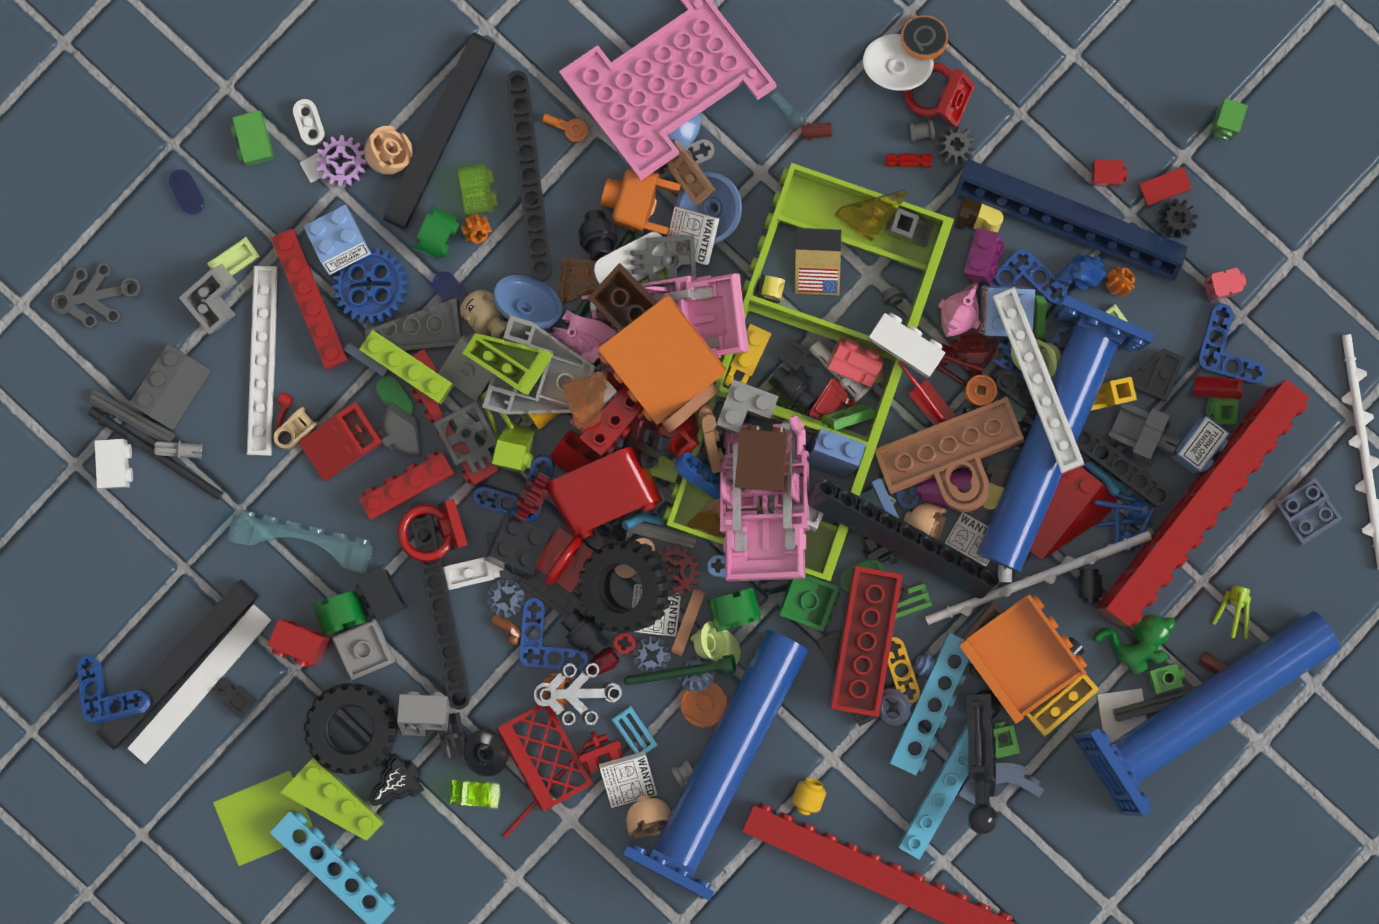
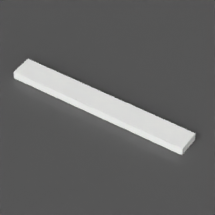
(262, 360)
(1038, 380)
(199, 684)

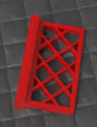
(525, 765)

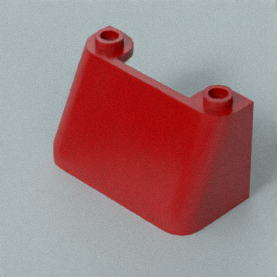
(603, 491)

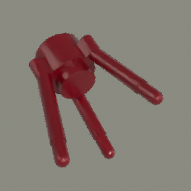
(948, 357)

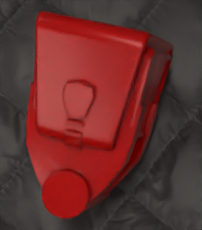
(830, 400)
(683, 437)

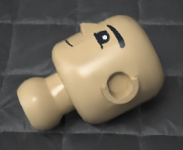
(482, 314)

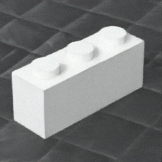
(907, 344)

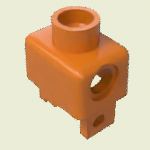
(636, 201)

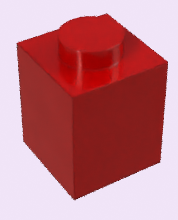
(1108, 173)

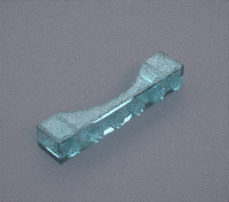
(253, 531)

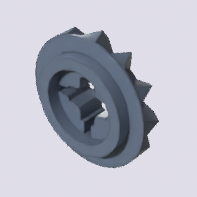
(516, 602)
(640, 654)
(695, 683)
(897, 716)

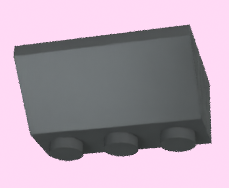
(170, 386)

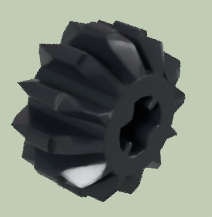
(1177, 210)

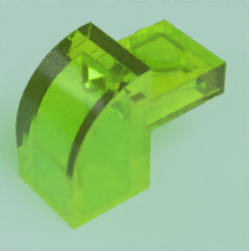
(475, 793)

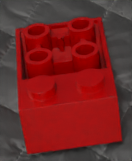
(341, 441)

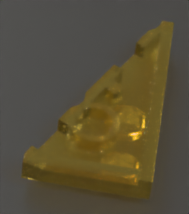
(871, 214)

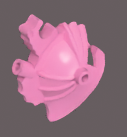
(960, 311)
(583, 335)

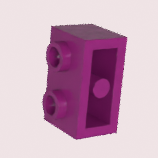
(983, 257)

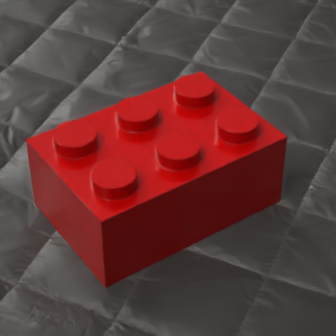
(299, 642)

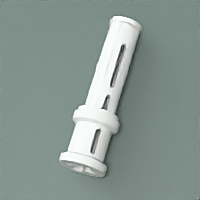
(854, 388)

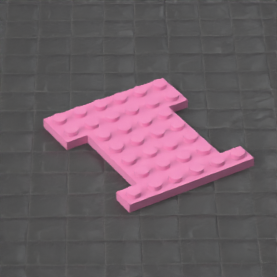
(664, 83)

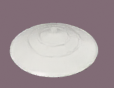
(892, 67)

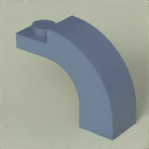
(1005, 772)

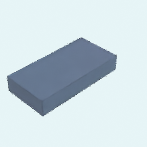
(365, 359)

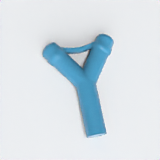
(1113, 485)
(644, 517)

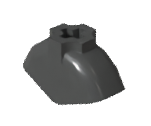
(400, 430)

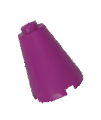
(931, 492)

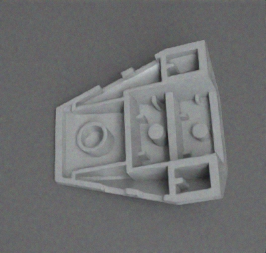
(548, 392)

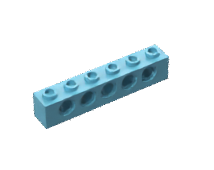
(937, 719)
(937, 799)
(284, 833)

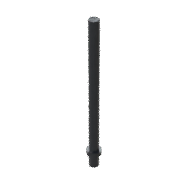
(104, 419)

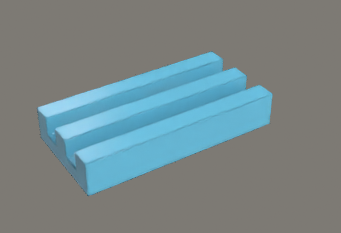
(623, 715)

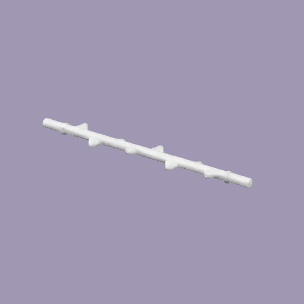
(1360, 441)
(1047, 575)

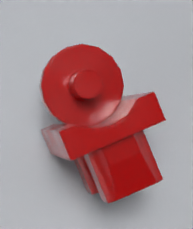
(591, 758)

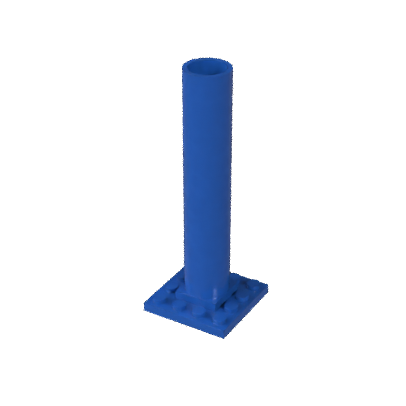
(1036, 468)
(1204, 711)
(723, 764)

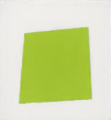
(252, 816)

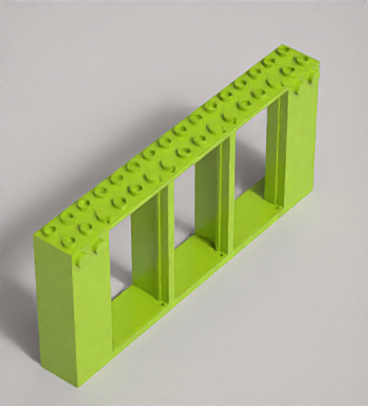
(811, 201)

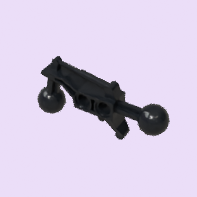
(982, 758)

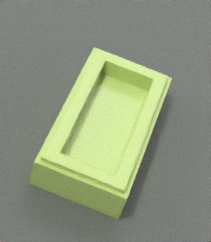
(236, 257)

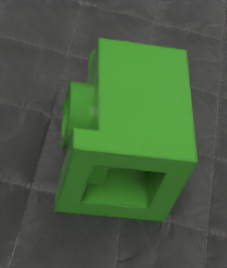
(1217, 410)
(1157, 678)
(1011, 745)

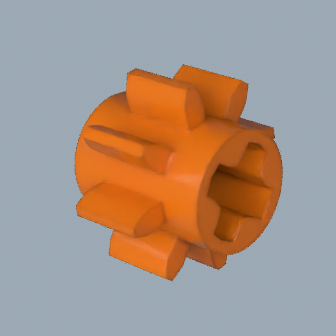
(476, 228)
(1120, 281)

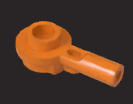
(575, 129)

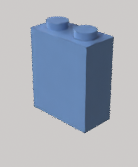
(834, 453)

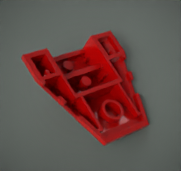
(1071, 511)

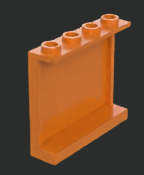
(661, 359)
(1023, 657)

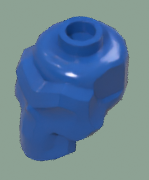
(1083, 271)

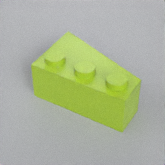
(509, 361)

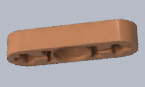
(689, 408)
(688, 622)

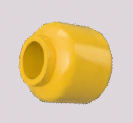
(809, 796)

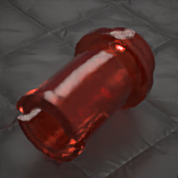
(819, 130)
(1212, 663)

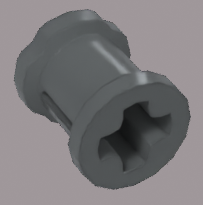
(921, 130)

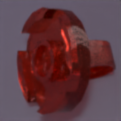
(975, 349)

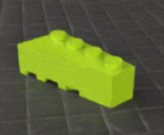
(515, 448)
(333, 799)

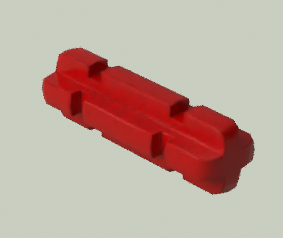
(909, 160)

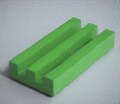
(848, 416)
(925, 595)

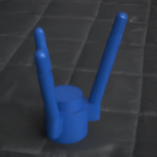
(1137, 510)
(1120, 535)

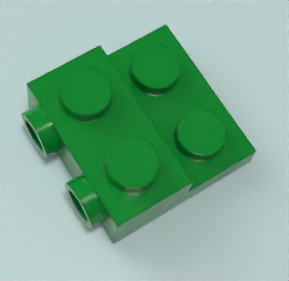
(810, 602)

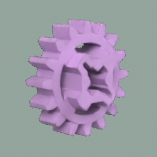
(330, 160)

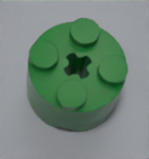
(435, 233)
(734, 609)
(340, 610)

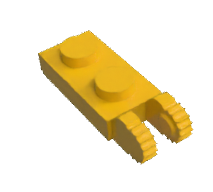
(747, 361)

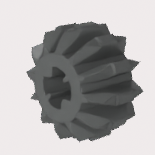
(962, 141)

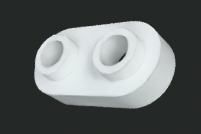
(308, 123)

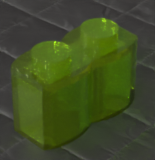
(476, 189)

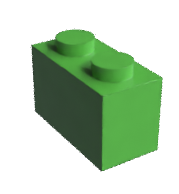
(1228, 119)
(252, 138)

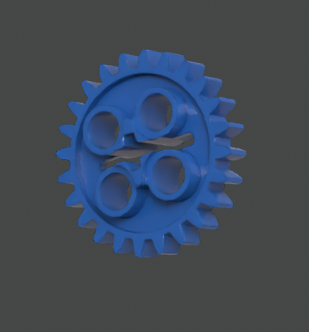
(370, 306)

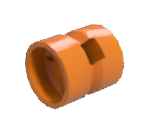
(980, 391)

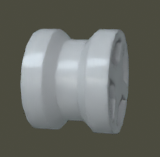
(683, 773)

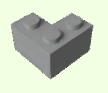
(205, 299)
(744, 400)
(422, 713)

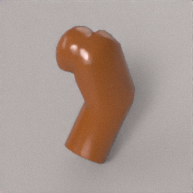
(507, 626)

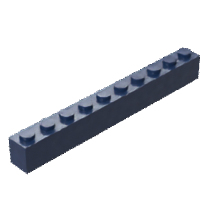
(1071, 219)

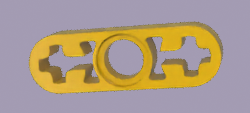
(912, 685)

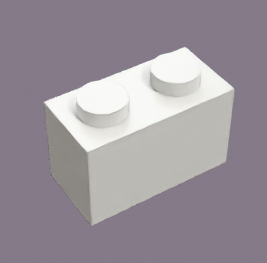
(113, 464)

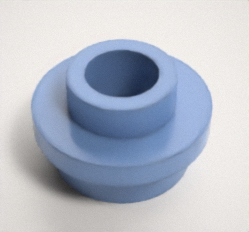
(924, 664)

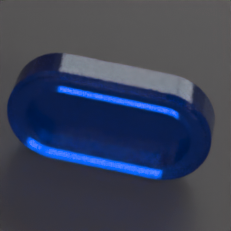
(186, 192)
(449, 288)

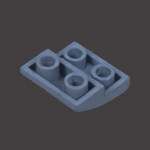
(1308, 511)

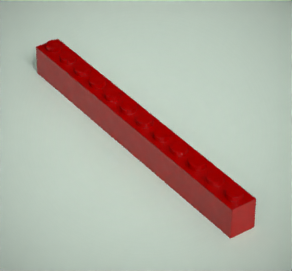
(867, 869)

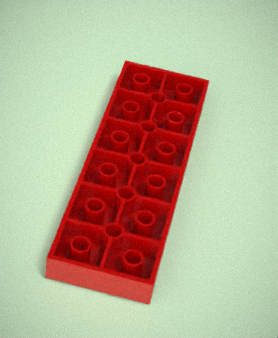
(1201, 504)

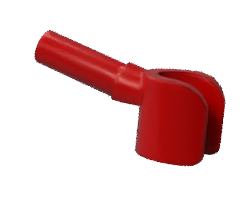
(286, 401)

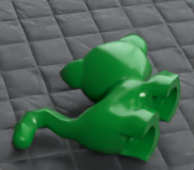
(1151, 633)

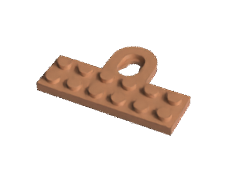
(952, 446)

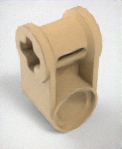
(295, 428)

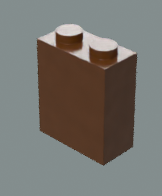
(763, 459)

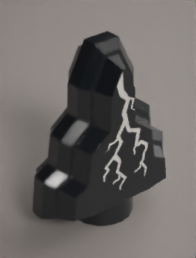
(397, 781)

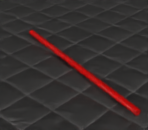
(922, 392)
(533, 804)

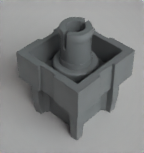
(1143, 433)

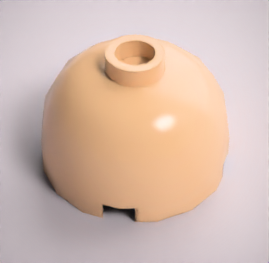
(387, 150)
(927, 518)
(647, 816)

